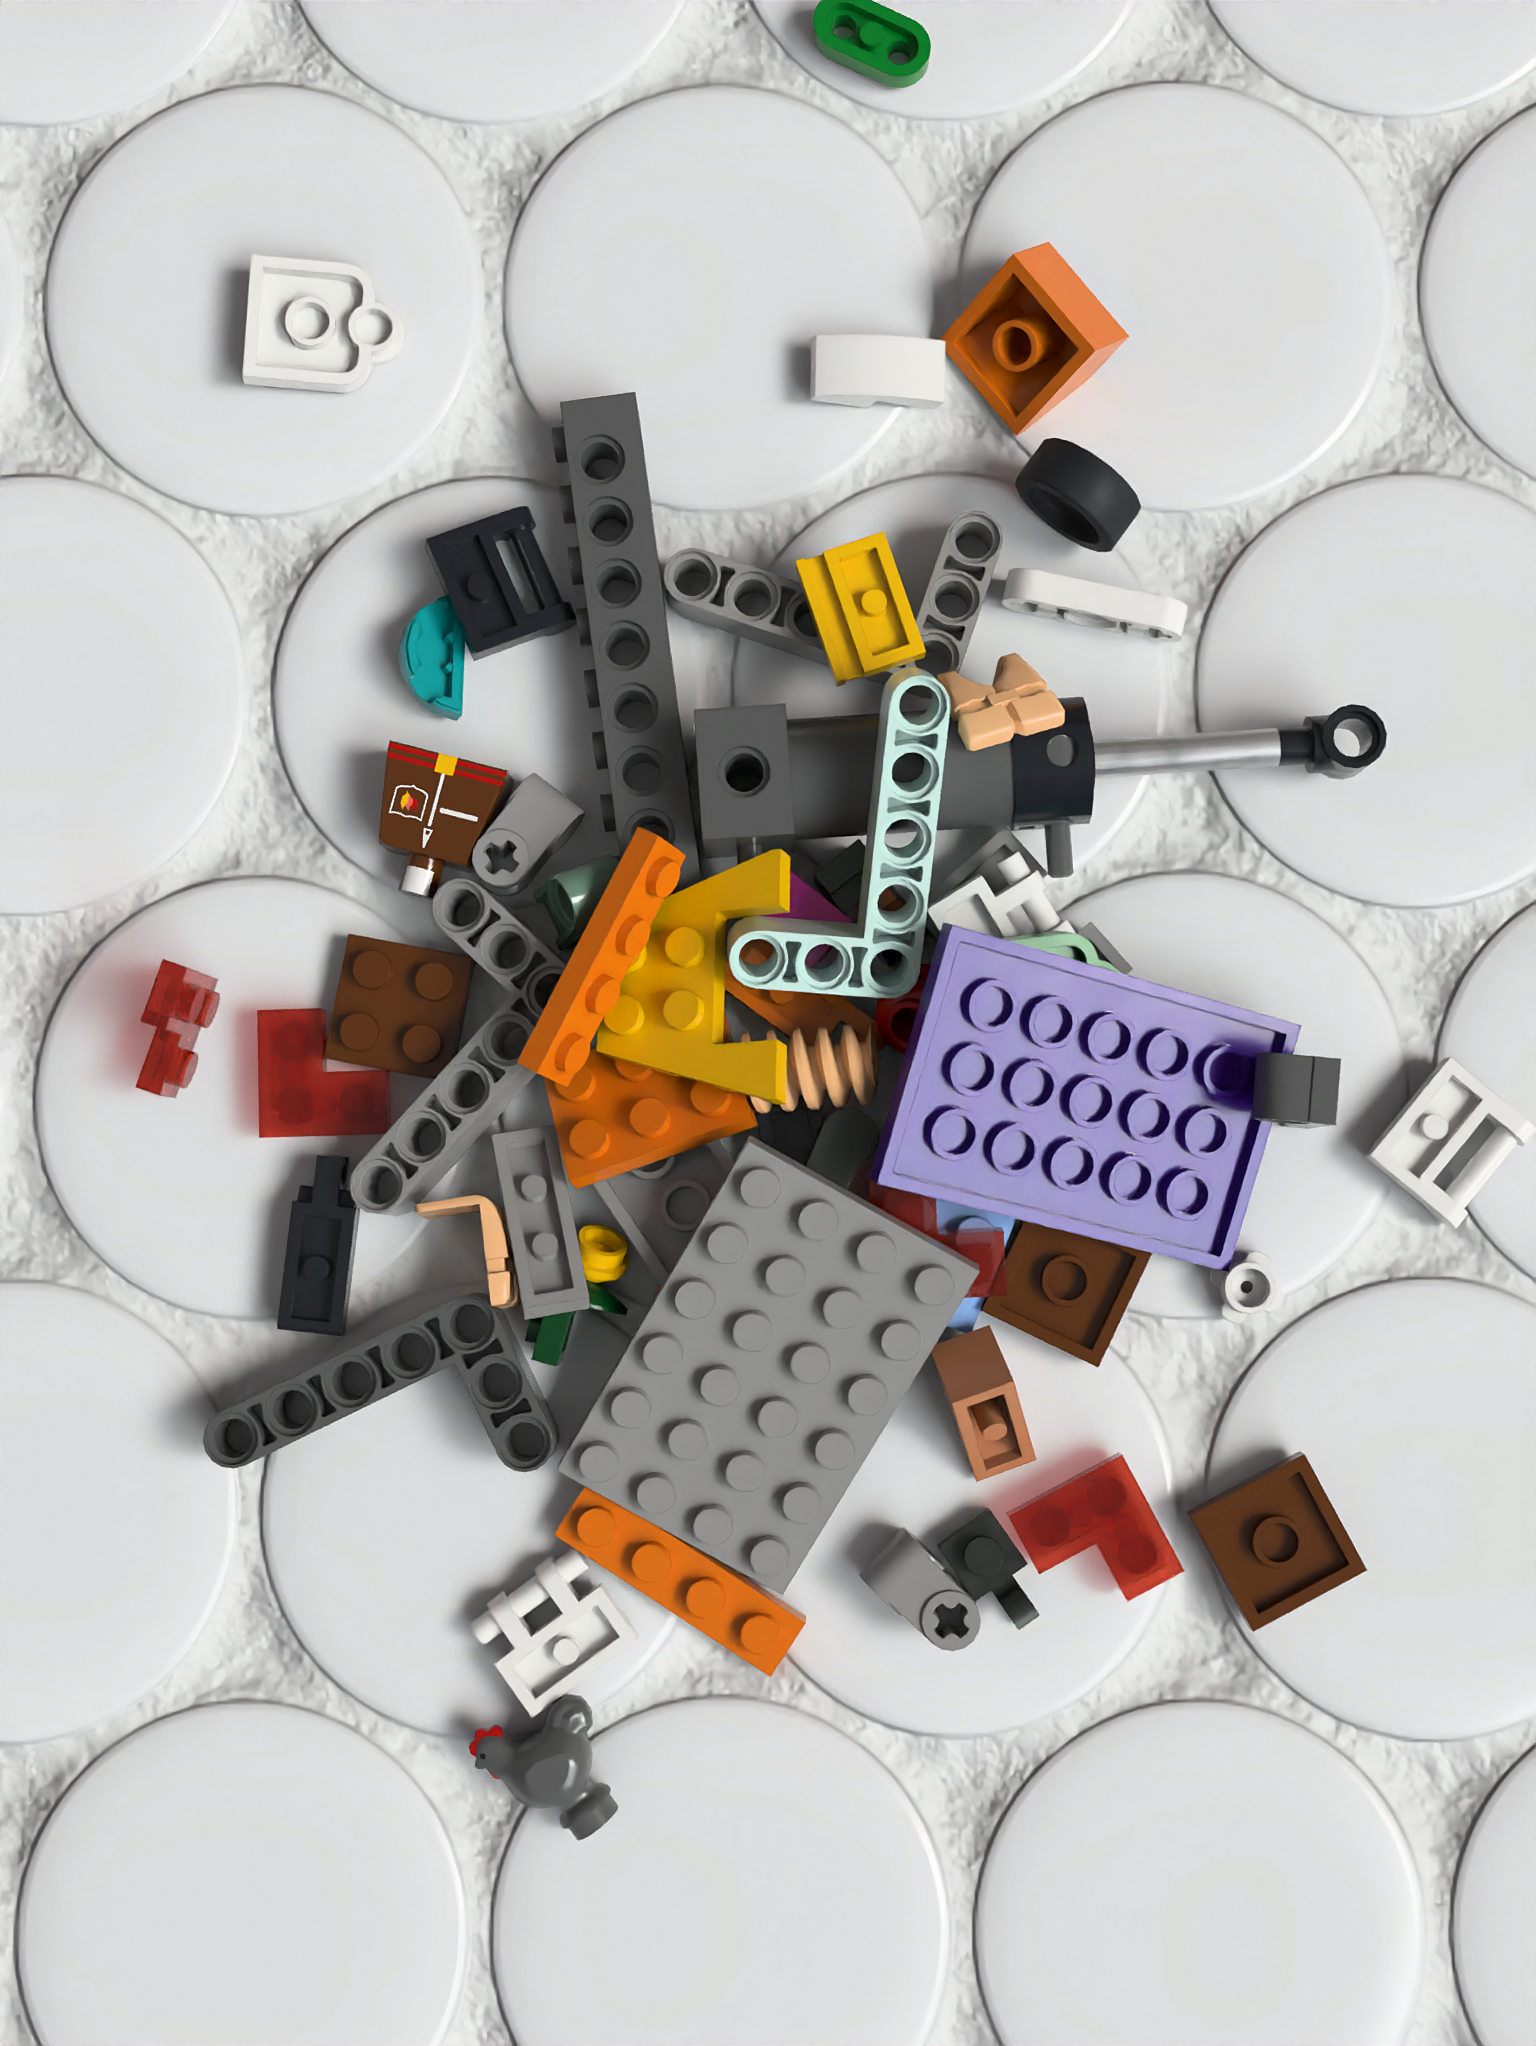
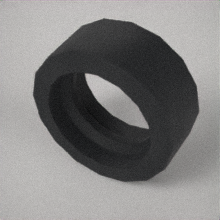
(1078, 494)

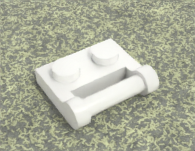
(1435, 1128)

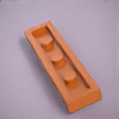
(602, 957)
(683, 1580)

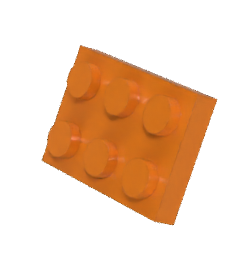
(632, 1116)

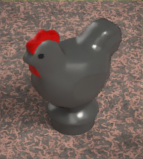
(551, 1766)

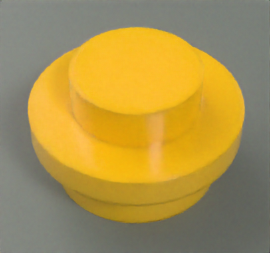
(603, 1253)

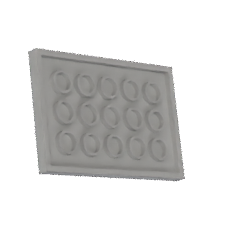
(767, 1365)

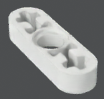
(1094, 605)

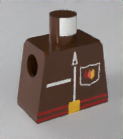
(437, 812)

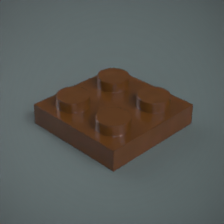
(399, 1007)
(1067, 1288)
(1276, 1541)

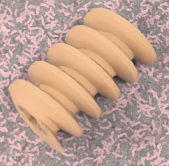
(827, 1067)

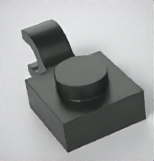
(986, 1562)

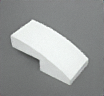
(877, 368)

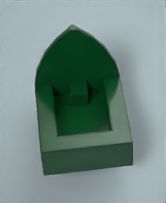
(552, 1332)

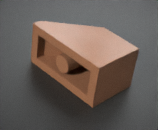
(983, 1402)

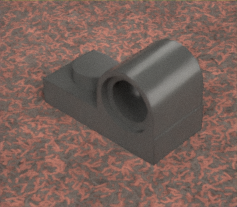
(1296, 1090)

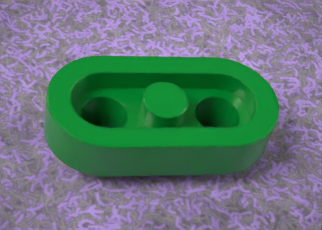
(875, 37)

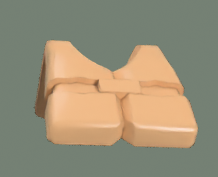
(1012, 705)
(498, 1253)

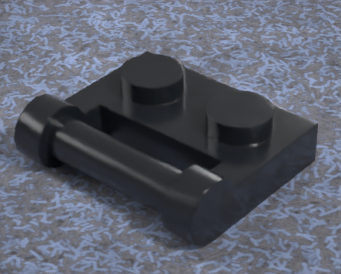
(481, 587)

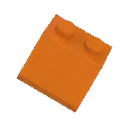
(1032, 336)

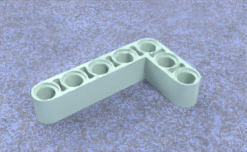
(882, 867)

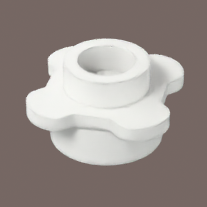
(1261, 1298)

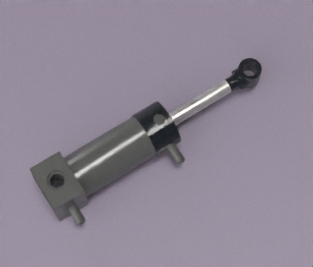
(822, 772)

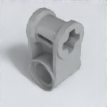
(533, 827)
(915, 1584)

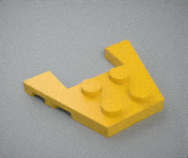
(675, 987)

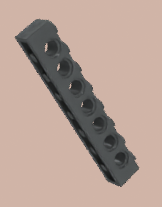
(612, 430)

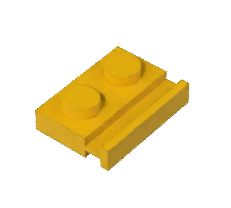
(860, 609)

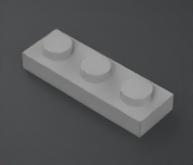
(540, 1222)

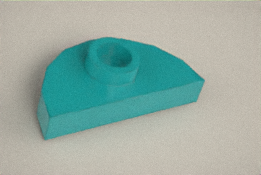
(433, 659)

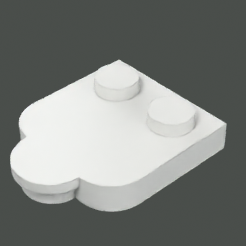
(315, 325)

